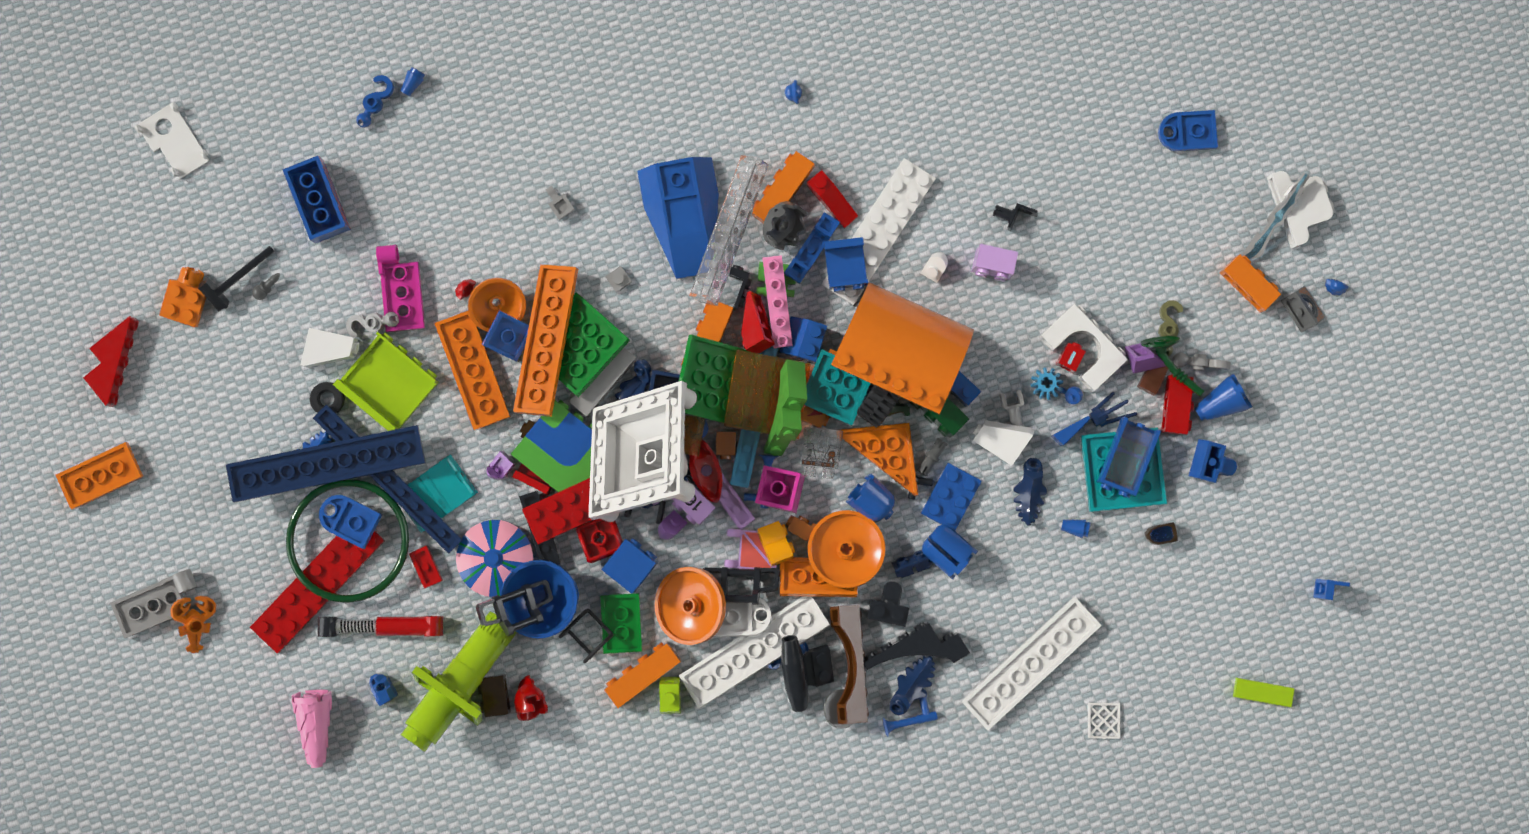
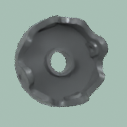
(787, 233)

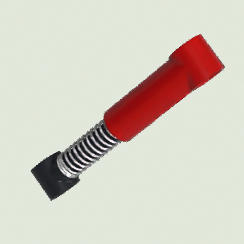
(382, 626)

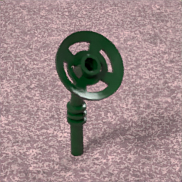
(1160, 345)

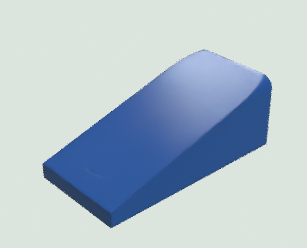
(1067, 433)

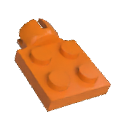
(183, 299)

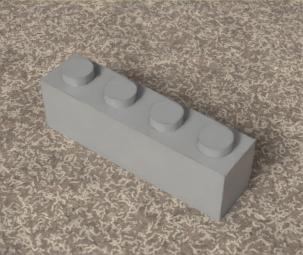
(603, 383)

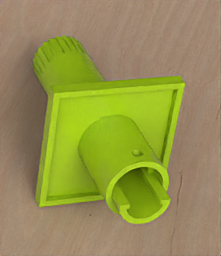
(453, 689)

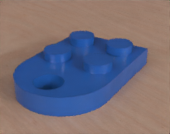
(1190, 131)
(350, 521)

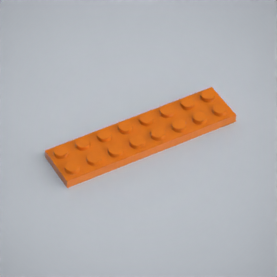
(545, 340)

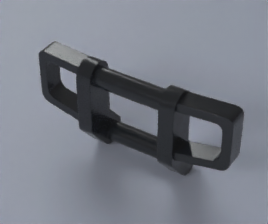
(756, 573)
(532, 607)

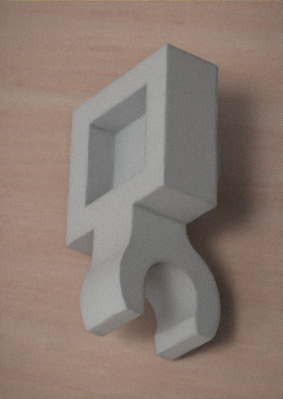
(560, 204)

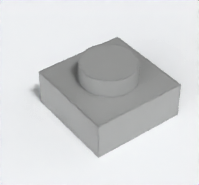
(618, 279)

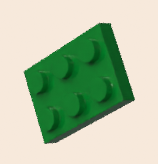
(623, 618)

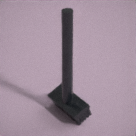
(215, 294)

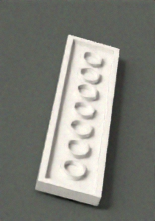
(888, 219)
(752, 653)
(1031, 663)

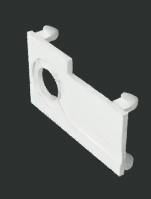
(178, 145)

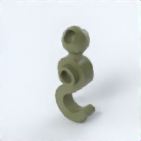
(1169, 327)

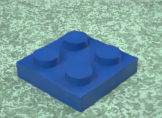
(507, 336)

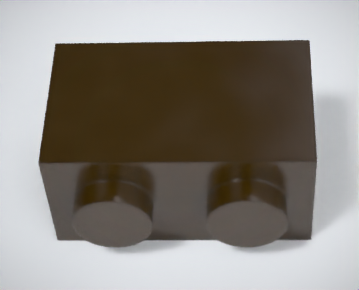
(494, 696)

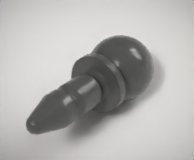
(260, 291)

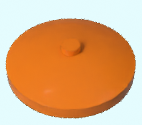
(846, 549)
(690, 605)

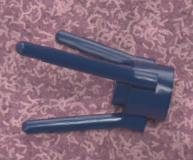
(1099, 416)

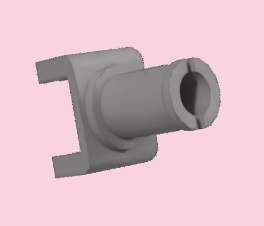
(1013, 409)

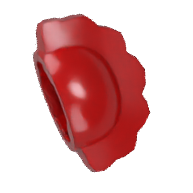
(465, 288)

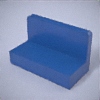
(1325, 588)

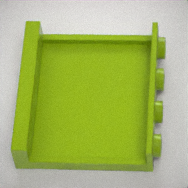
(387, 383)

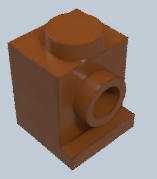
(800, 527)

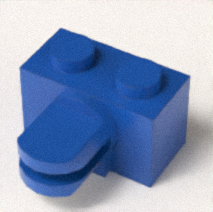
(1210, 462)

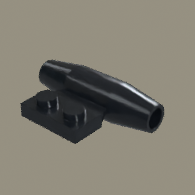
(803, 670)

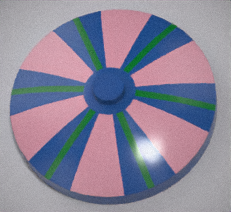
(491, 554)

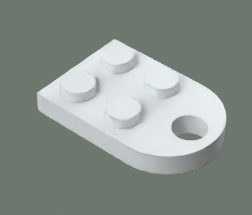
(742, 621)

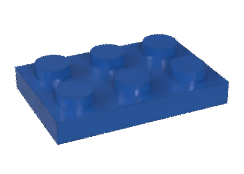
(951, 496)

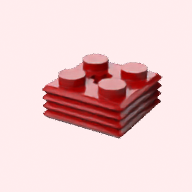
(589, 533)

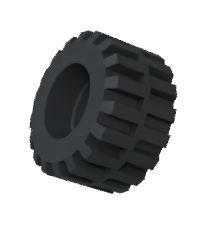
(877, 406)

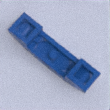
(811, 248)

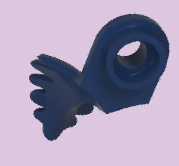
(638, 383)
(1030, 490)
(912, 686)

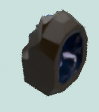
(1161, 534)

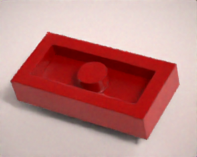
(425, 567)

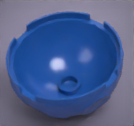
(556, 613)

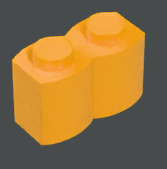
(775, 543)

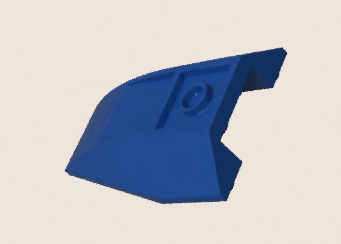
(682, 209)

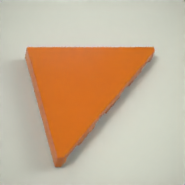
(888, 449)

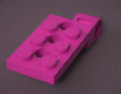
(388, 264)

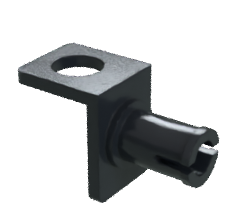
(1011, 215)

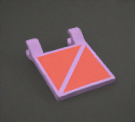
(750, 551)

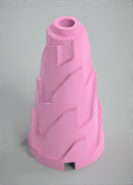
(313, 721)

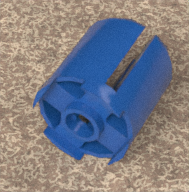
(948, 550)

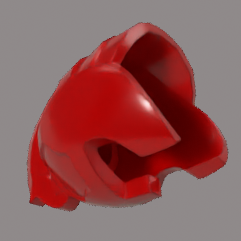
(529, 700)

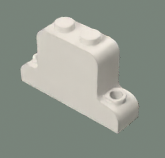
(1311, 208)

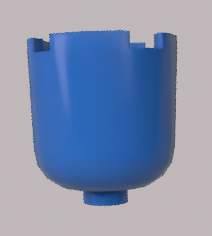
(872, 499)

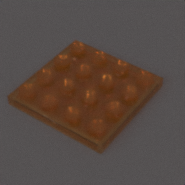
(755, 391)

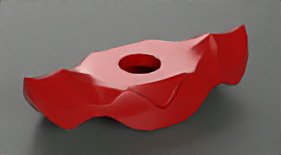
(709, 485)

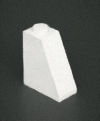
(327, 347)
(1003, 439)

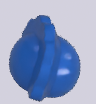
(793, 92)
(1335, 287)

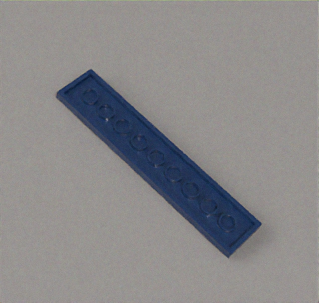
(325, 463)

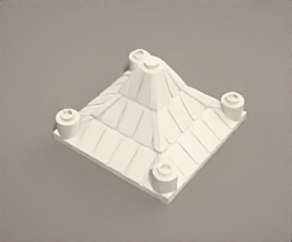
(639, 451)

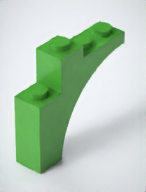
(788, 412)

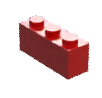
(1177, 407)

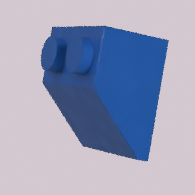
(806, 339)

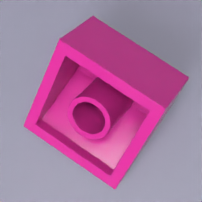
(780, 489)

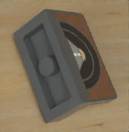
(1303, 309)

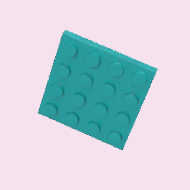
(1152, 488)

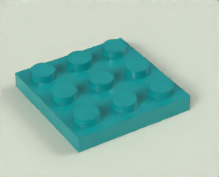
(834, 390)

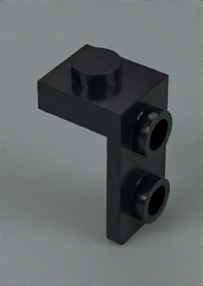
(738, 273)

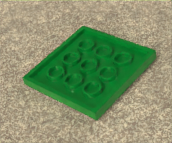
(588, 346)
(708, 373)

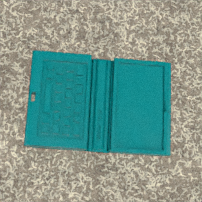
(443, 488)

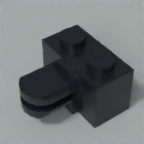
(889, 608)

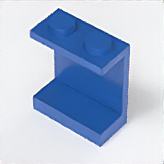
(845, 264)

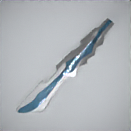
(1259, 242)

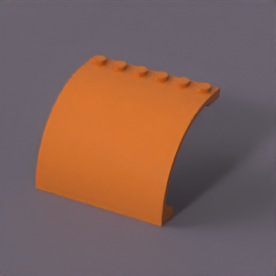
(903, 348)

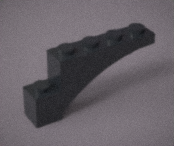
(920, 642)

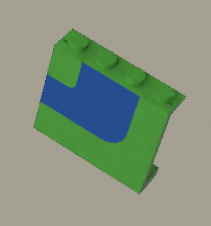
(558, 448)

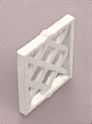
(1117, 720)

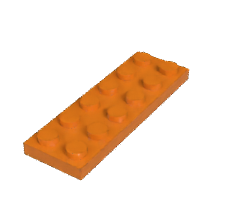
(472, 370)

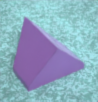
(1142, 358)

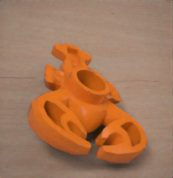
(193, 620)

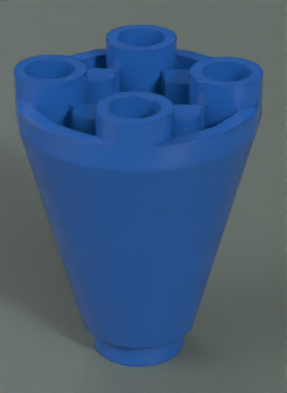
(1224, 400)

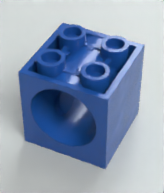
(630, 565)

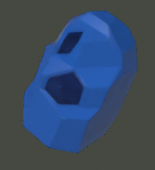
(382, 688)

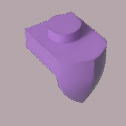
(500, 466)
(671, 526)

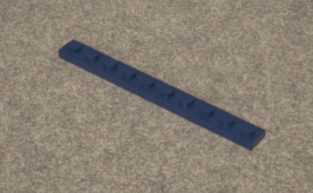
(396, 487)

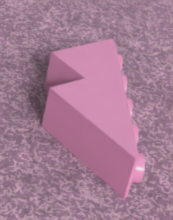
(777, 301)

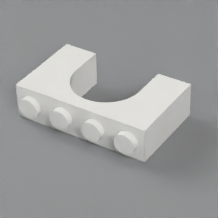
(1108, 356)

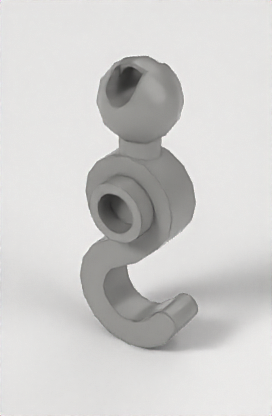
(373, 322)
(1199, 362)

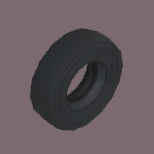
(319, 389)

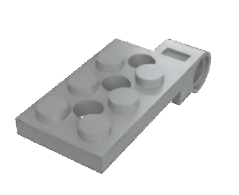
(122, 608)

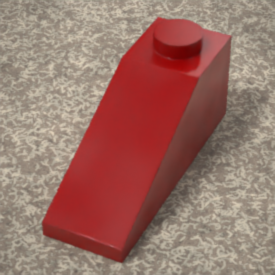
(832, 199)
(755, 326)

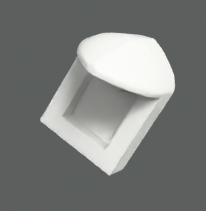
(935, 266)

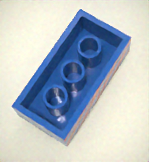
(316, 199)

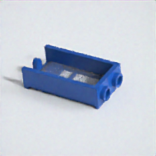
(1128, 458)

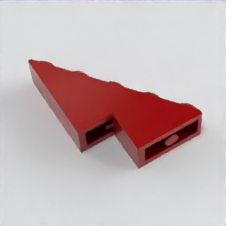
(112, 353)

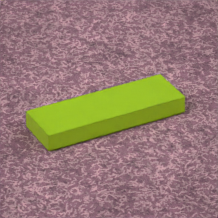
(1263, 692)

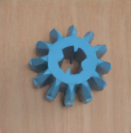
(1051, 379)

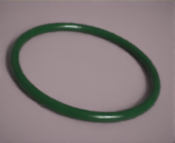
(355, 597)

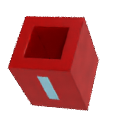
(1071, 357)

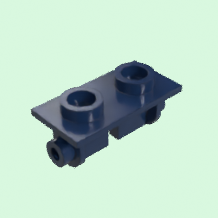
(904, 565)

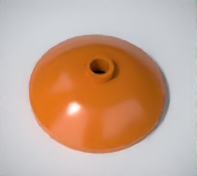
(482, 308)

